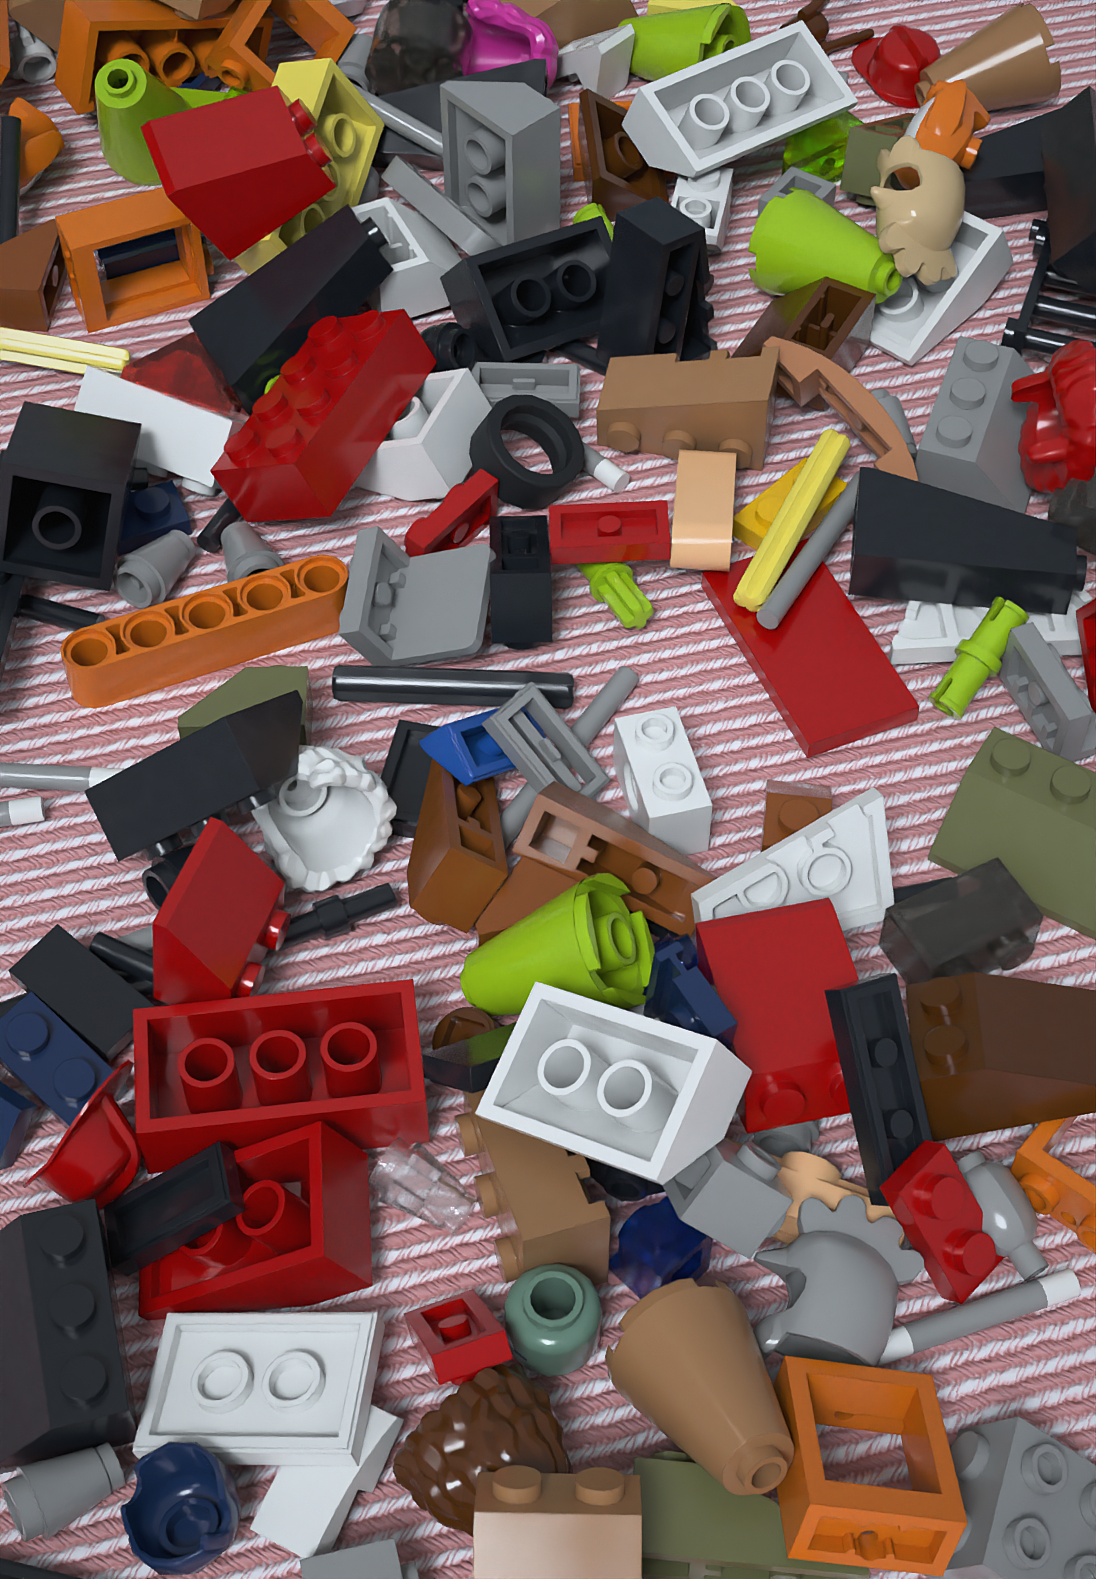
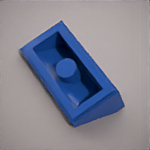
(469, 749)

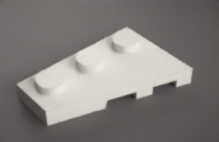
(832, 858)

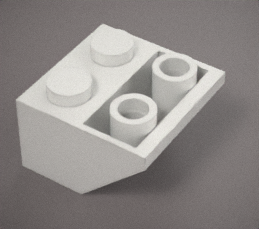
(416, 253)

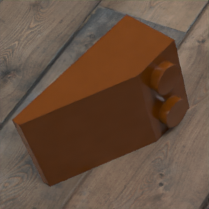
(1001, 1052)

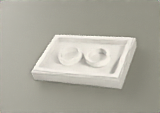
(264, 1386)

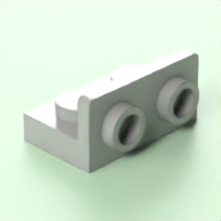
(1048, 695)

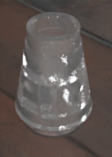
(421, 1186)

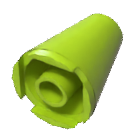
(684, 38)
(124, 102)
(808, 239)
(573, 943)

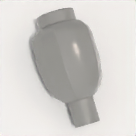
(1006, 1213)

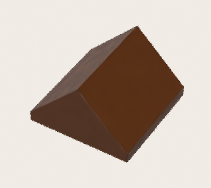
(610, 161)

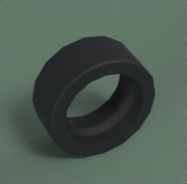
(544, 425)

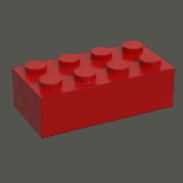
(324, 416)
(278, 1064)

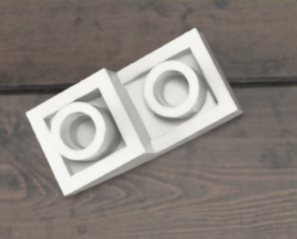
(312, 1502)

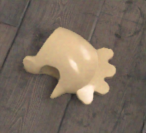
(919, 222)

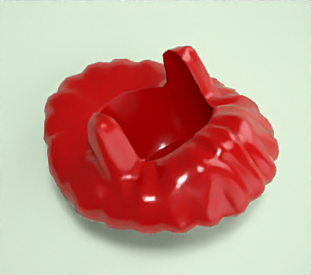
(1061, 419)

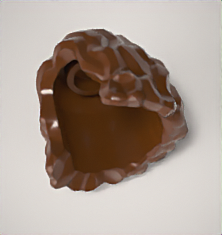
(481, 1428)

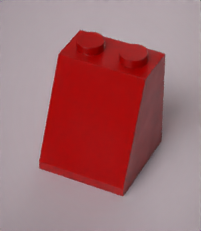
(241, 165)
(773, 981)

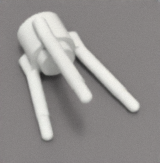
(31, 57)

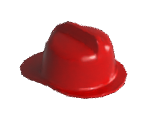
(895, 62)
(97, 1151)

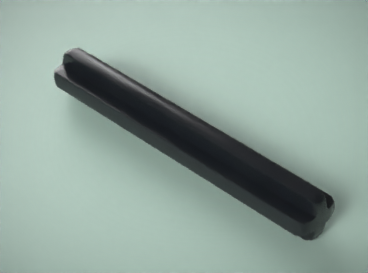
(446, 685)

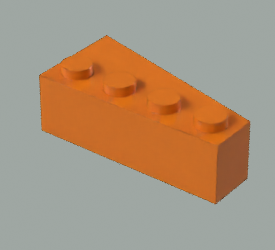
(142, 32)

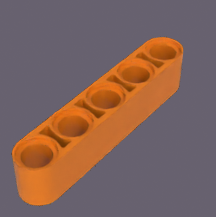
(205, 631)

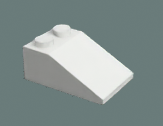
(923, 315)
(430, 440)

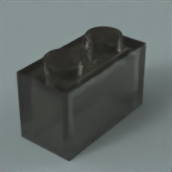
(962, 926)

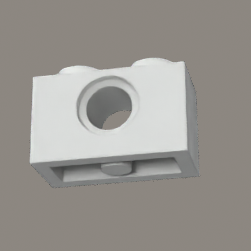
(662, 779)

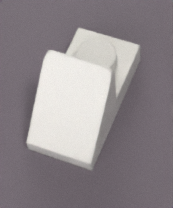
(599, 60)

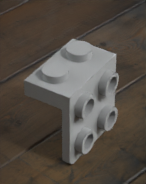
(415, 606)
(1023, 1504)

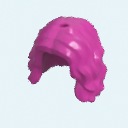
(508, 36)

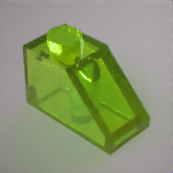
(820, 147)

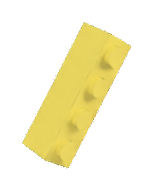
(347, 129)

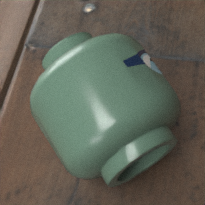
(553, 1319)

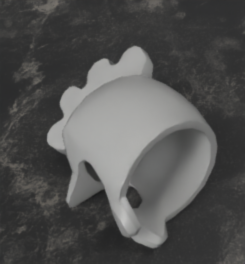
(838, 1283)

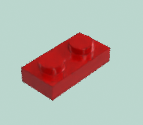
(457, 519)
(609, 532)
(942, 1220)
(458, 1337)

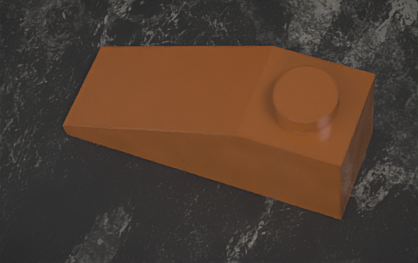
(590, 838)
(456, 851)

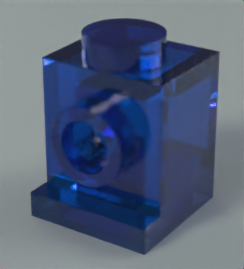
(659, 1249)

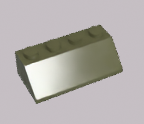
(1032, 816)

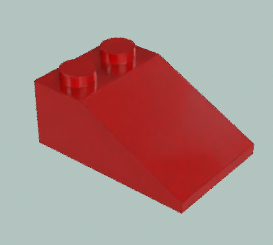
(291, 1247)

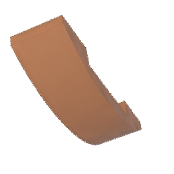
(808, 373)

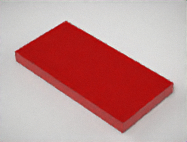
(817, 662)

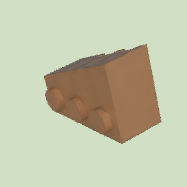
(690, 405)
(536, 1199)

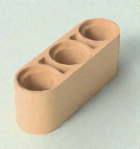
(703, 510)

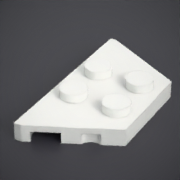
(935, 629)

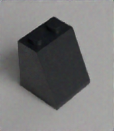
(66, 494)

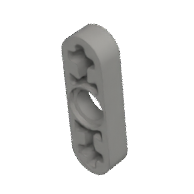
(438, 208)

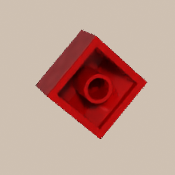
(217, 922)

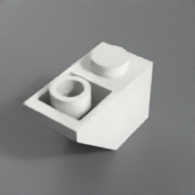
(707, 202)

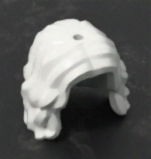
(326, 819)

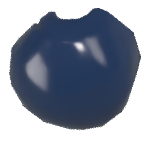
(181, 1509)

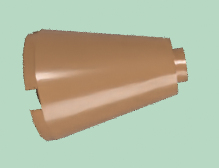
(1001, 62)
(704, 1383)

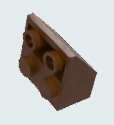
(820, 316)

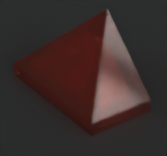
(186, 372)

